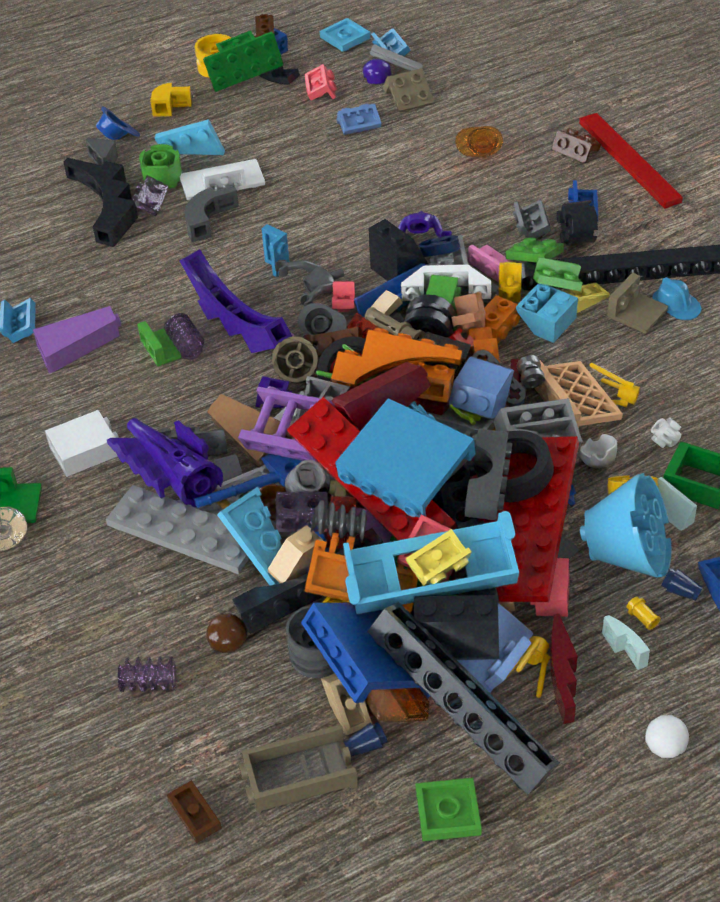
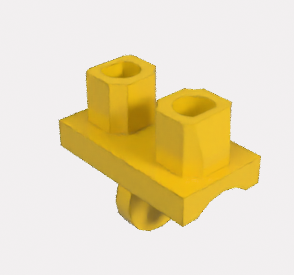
(510, 281)

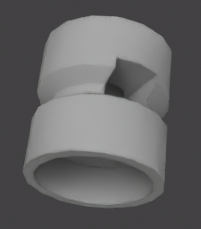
(305, 477)

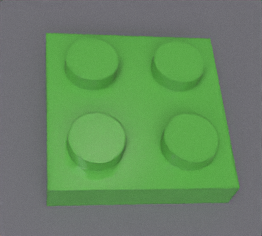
(530, 250)
(448, 809)

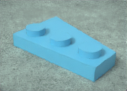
(193, 139)

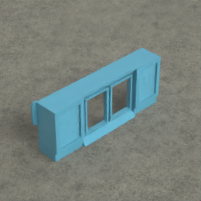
(375, 581)

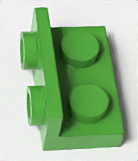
(557, 273)

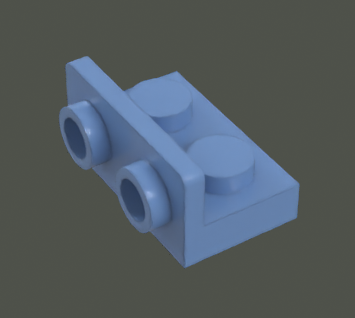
(358, 119)

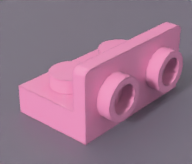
(486, 260)

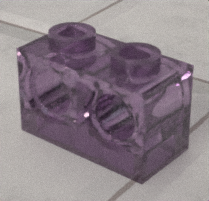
(297, 509)

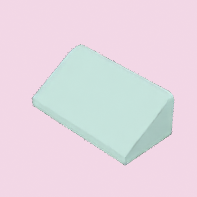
(679, 508)

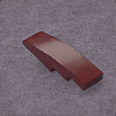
(563, 667)

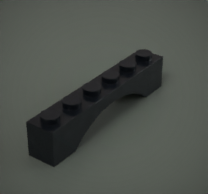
(270, 603)

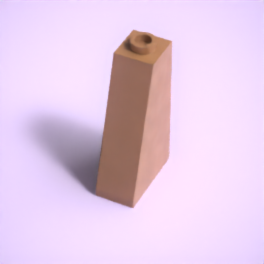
(233, 417)

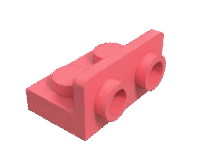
(320, 82)

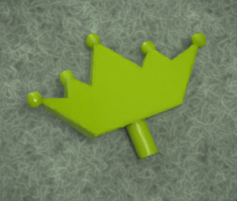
(472, 417)

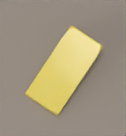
(588, 296)

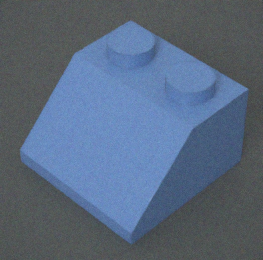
(481, 387)

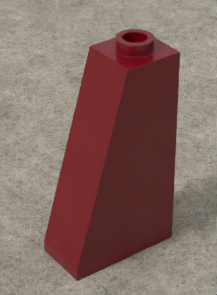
(399, 384)

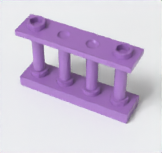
(278, 443)

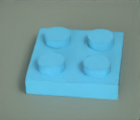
(345, 34)

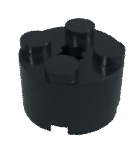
(577, 223)

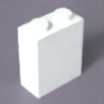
(81, 442)

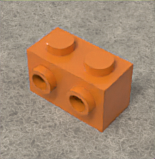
(501, 317)
(441, 382)

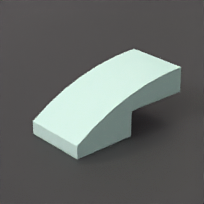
(623, 638)

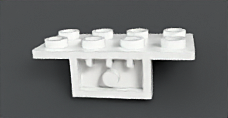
(240, 175)

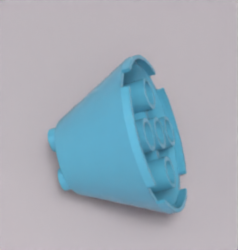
(630, 528)

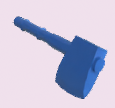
(278, 467)

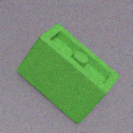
(158, 344)

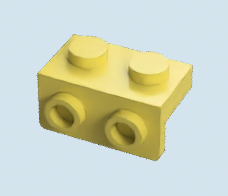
(438, 558)

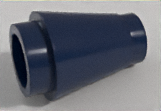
(681, 584)
(366, 739)

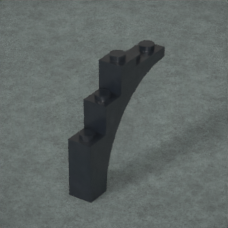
(110, 184)

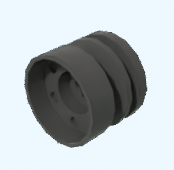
(303, 652)

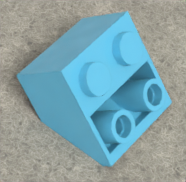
(548, 311)

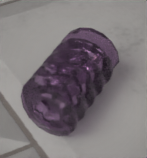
(184, 336)
(147, 675)

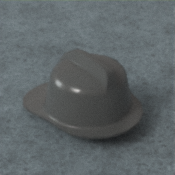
(320, 319)

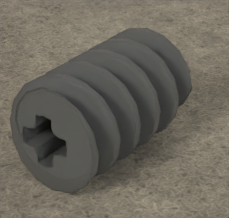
(339, 520)

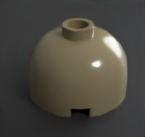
(294, 359)

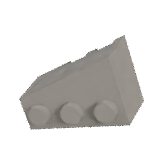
(543, 418)

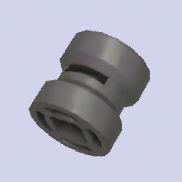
(530, 371)

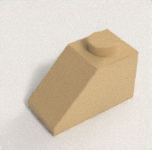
(294, 555)
(350, 715)

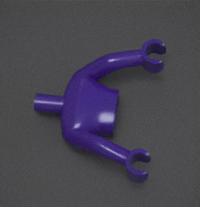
(421, 223)

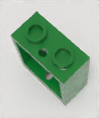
(700, 459)

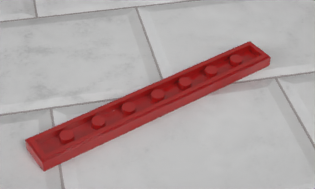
(631, 160)

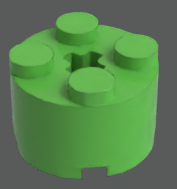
(161, 164)

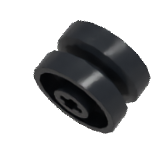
(431, 315)

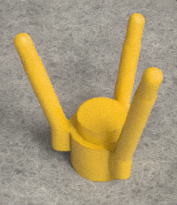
(627, 390)
(533, 655)

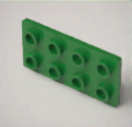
(242, 59)
(23, 496)

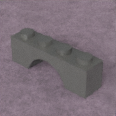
(483, 493)

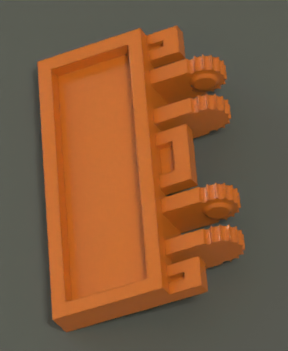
(329, 572)

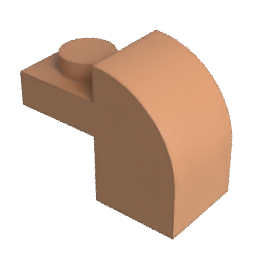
(469, 312)

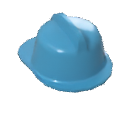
(677, 297)

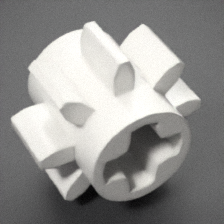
(666, 432)

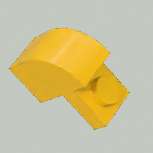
(166, 97)

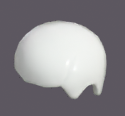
(599, 453)
(667, 736)

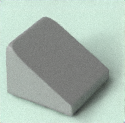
(229, 466)

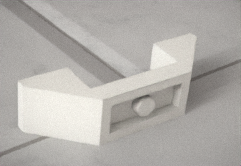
(466, 275)

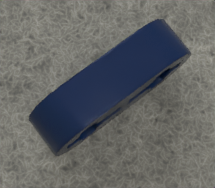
(439, 246)

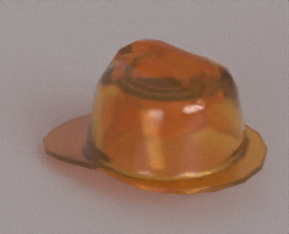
(479, 141)

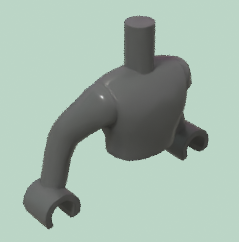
(316, 283)

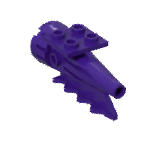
(169, 461)

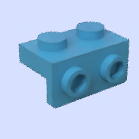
(391, 42)
(275, 246)
(18, 320)

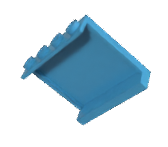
(403, 457)

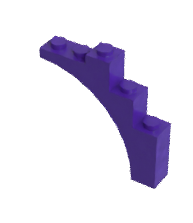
(217, 300)

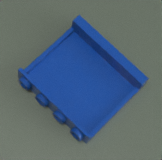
(352, 650)

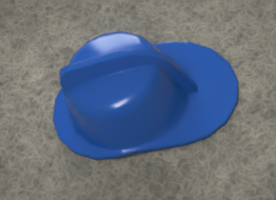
(114, 127)

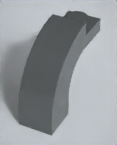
(204, 206)

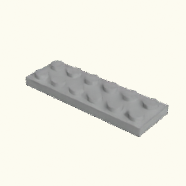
(177, 528)

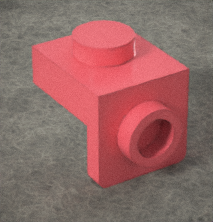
(343, 296)

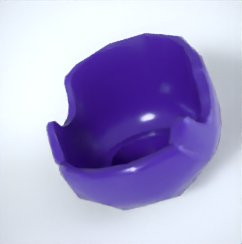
(376, 71)

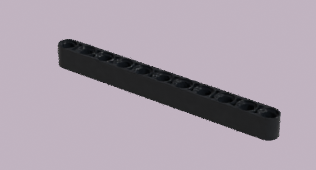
(647, 264)

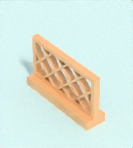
(551, 390)

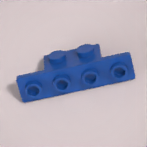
(367, 299)

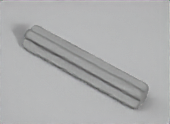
(395, 58)

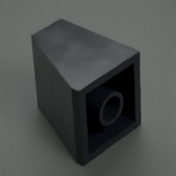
(392, 250)

